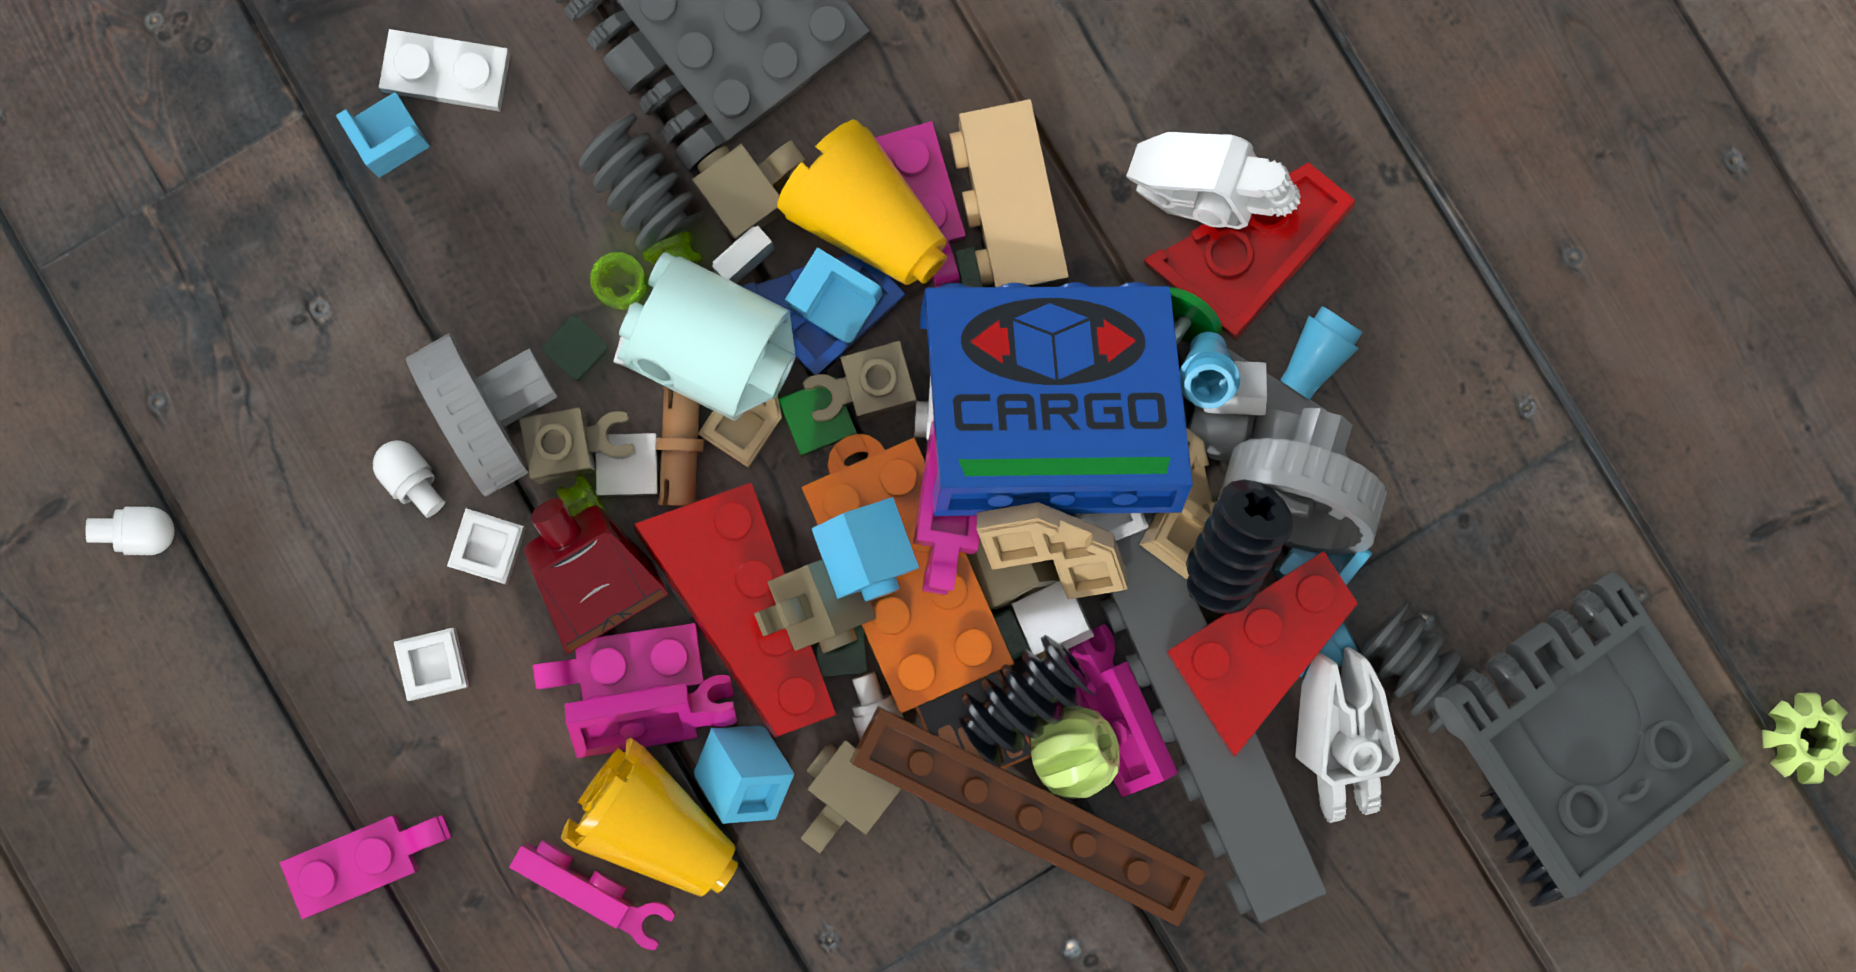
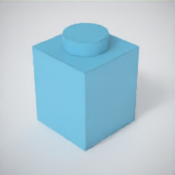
(866, 550)

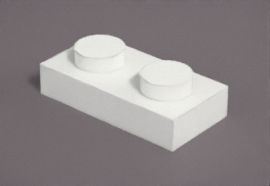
(444, 70)

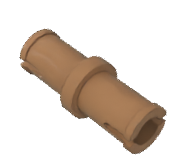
(678, 449)

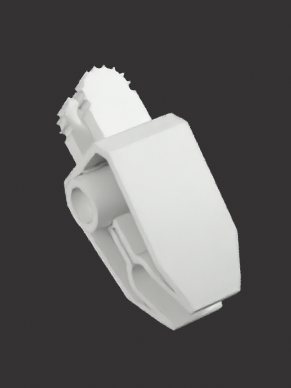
(1211, 179)
(1345, 733)

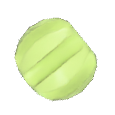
(1823, 724)
(1076, 754)

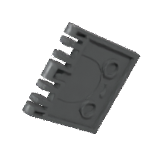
(726, 54)
(1598, 736)

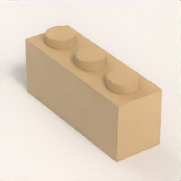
(1009, 197)

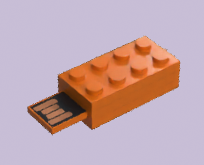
(924, 641)

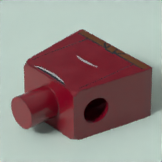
(588, 572)

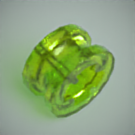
(676, 246)
(630, 266)
(579, 496)

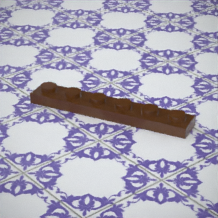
(1027, 816)

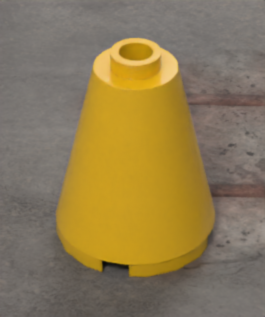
(864, 206)
(650, 825)

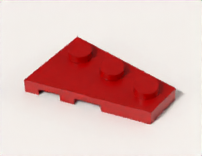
(1249, 266)
(1254, 656)

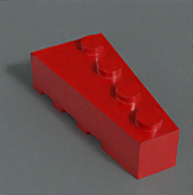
(720, 566)

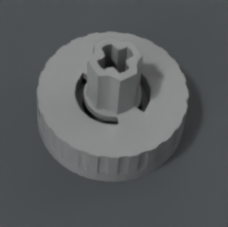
(478, 409)
(1329, 495)

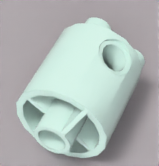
(708, 338)

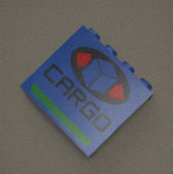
(1056, 399)

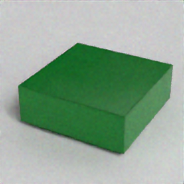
(812, 435)

